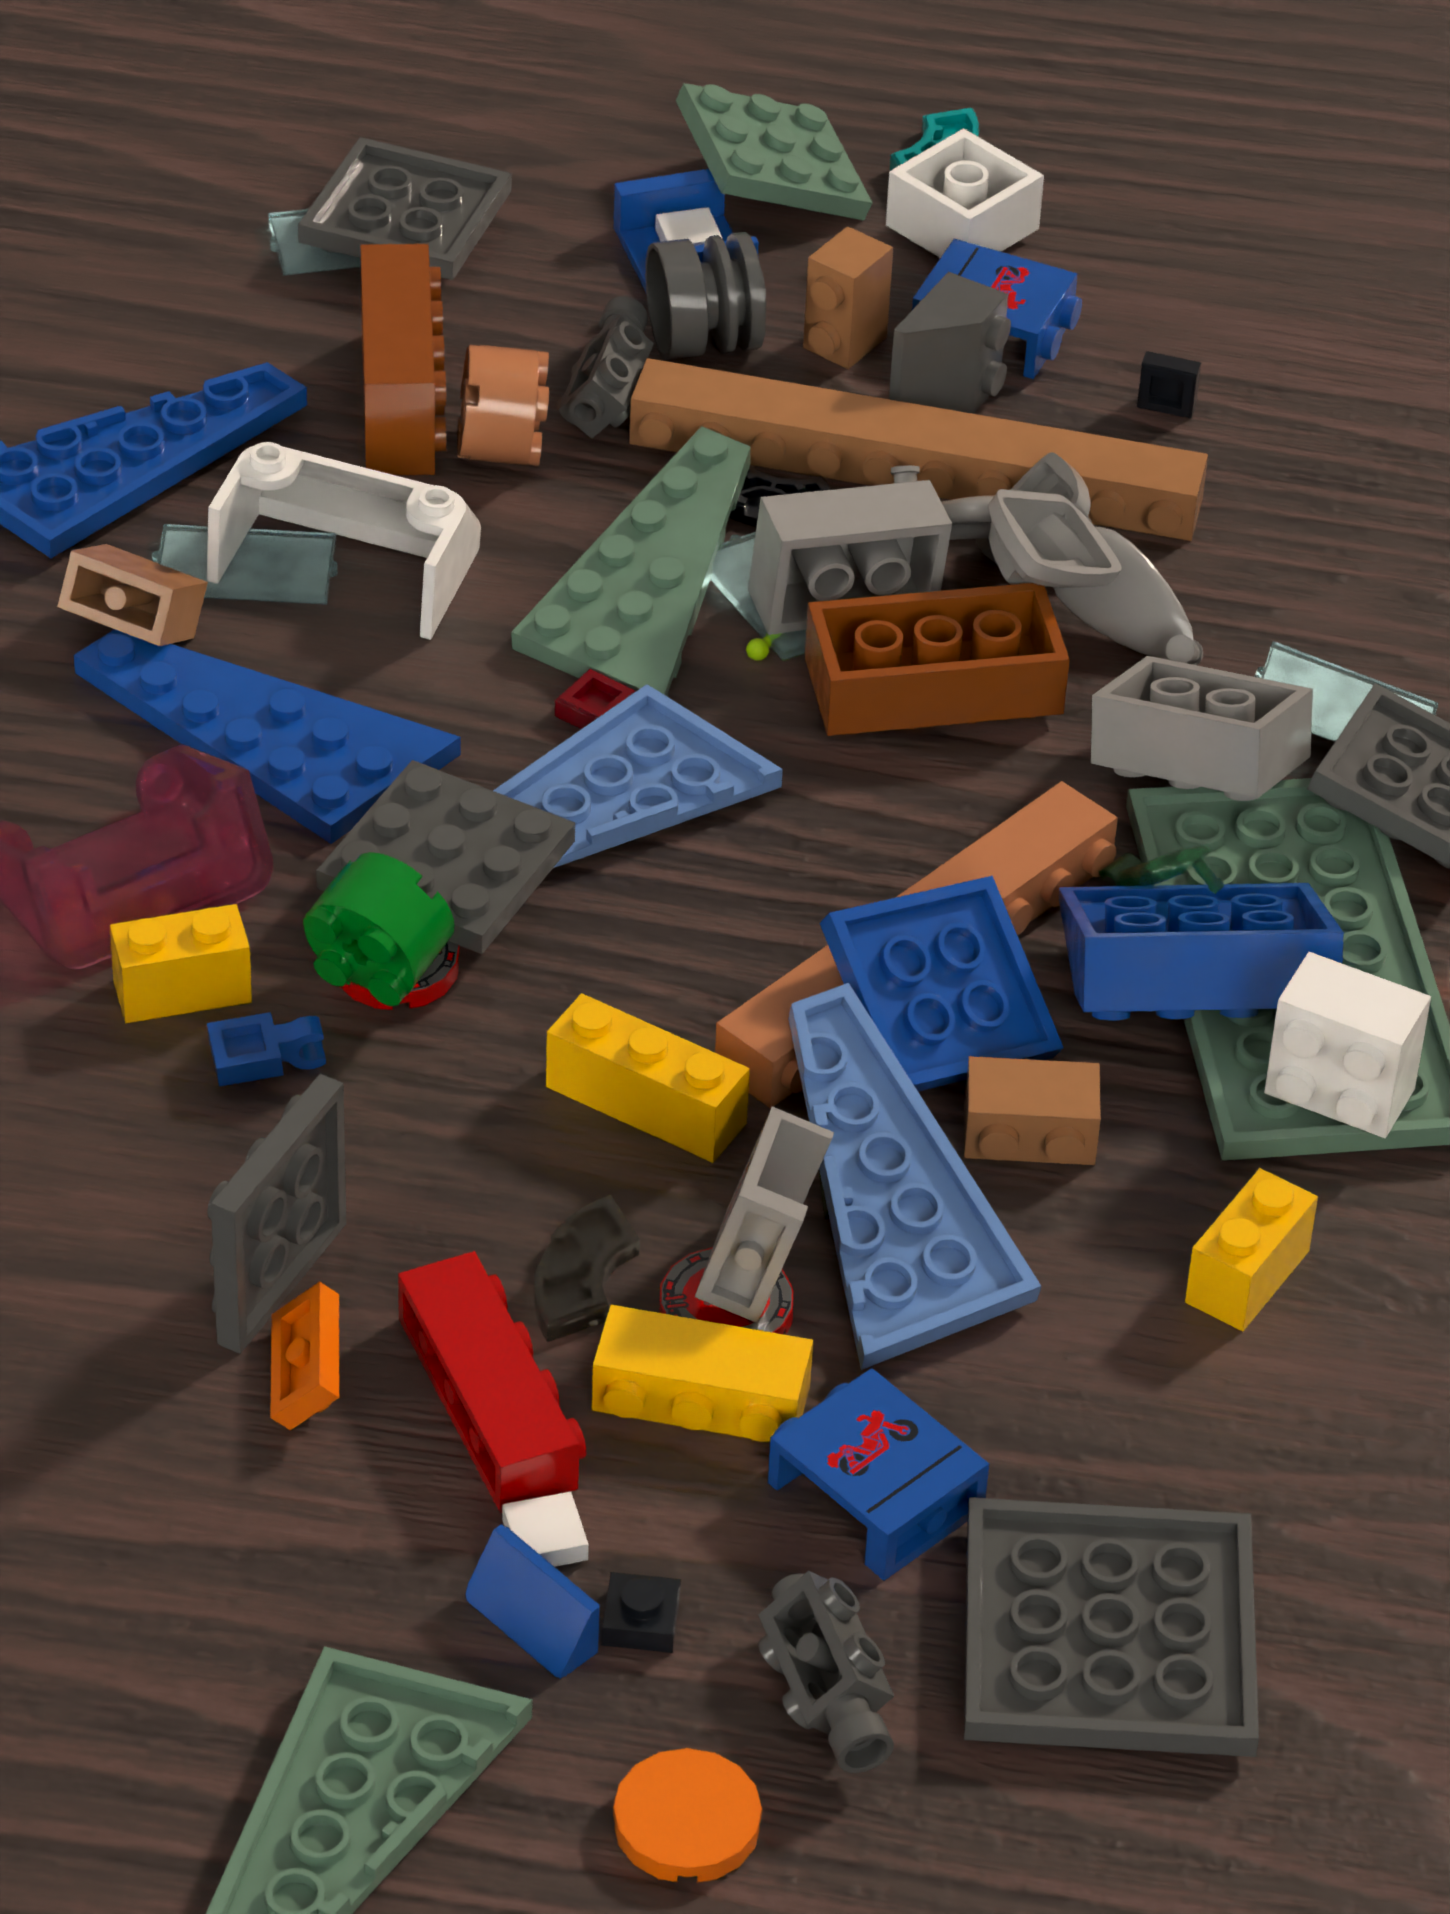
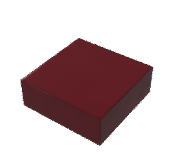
(589, 698)

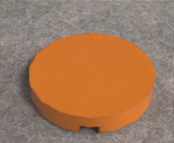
(687, 1815)

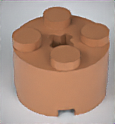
(502, 405)

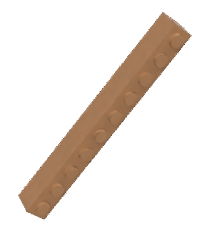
(960, 452)

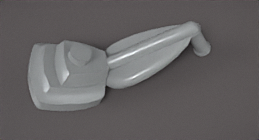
(1031, 536)
(1139, 604)

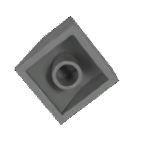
(951, 347)

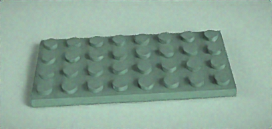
(1355, 873)

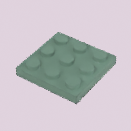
(773, 151)

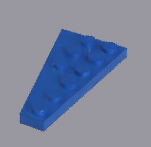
(114, 461)
(303, 748)

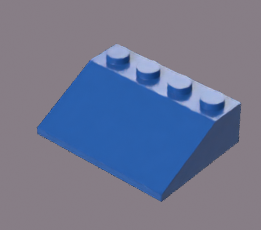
(1191, 947)

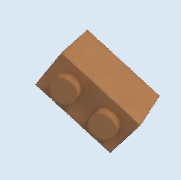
(847, 297)
(132, 594)
(1032, 1110)

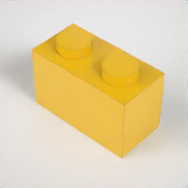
(181, 963)
(1251, 1249)

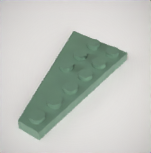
(646, 575)
(361, 1782)

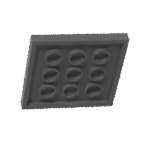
(1110, 1627)

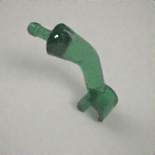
(1129, 870)

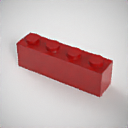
(490, 1380)

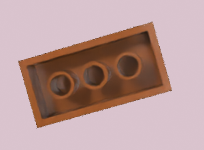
(402, 359)
(936, 658)

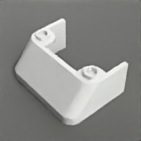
(352, 504)

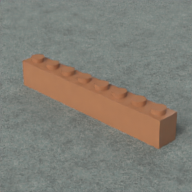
(1042, 847)

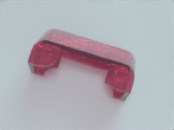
(184, 852)

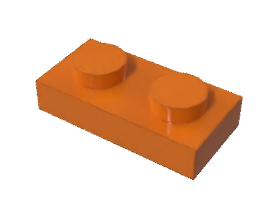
(305, 1356)

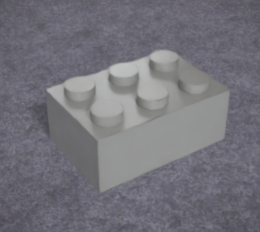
(845, 548)
(1201, 727)

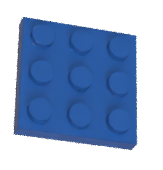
(943, 979)

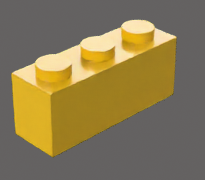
(647, 1077)
(699, 1373)

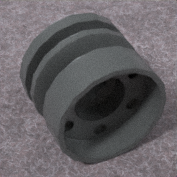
(716, 295)

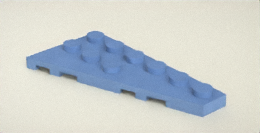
(640, 773)
(903, 1210)

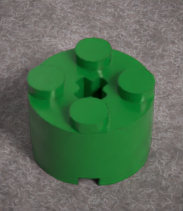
(377, 927)

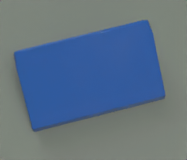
(534, 1604)

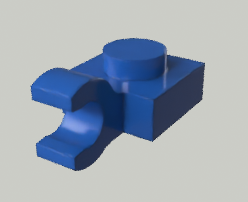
(255, 1047)

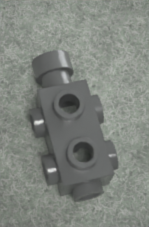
(608, 369)
(829, 1667)

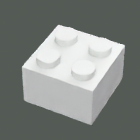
(964, 194)
(1347, 1044)

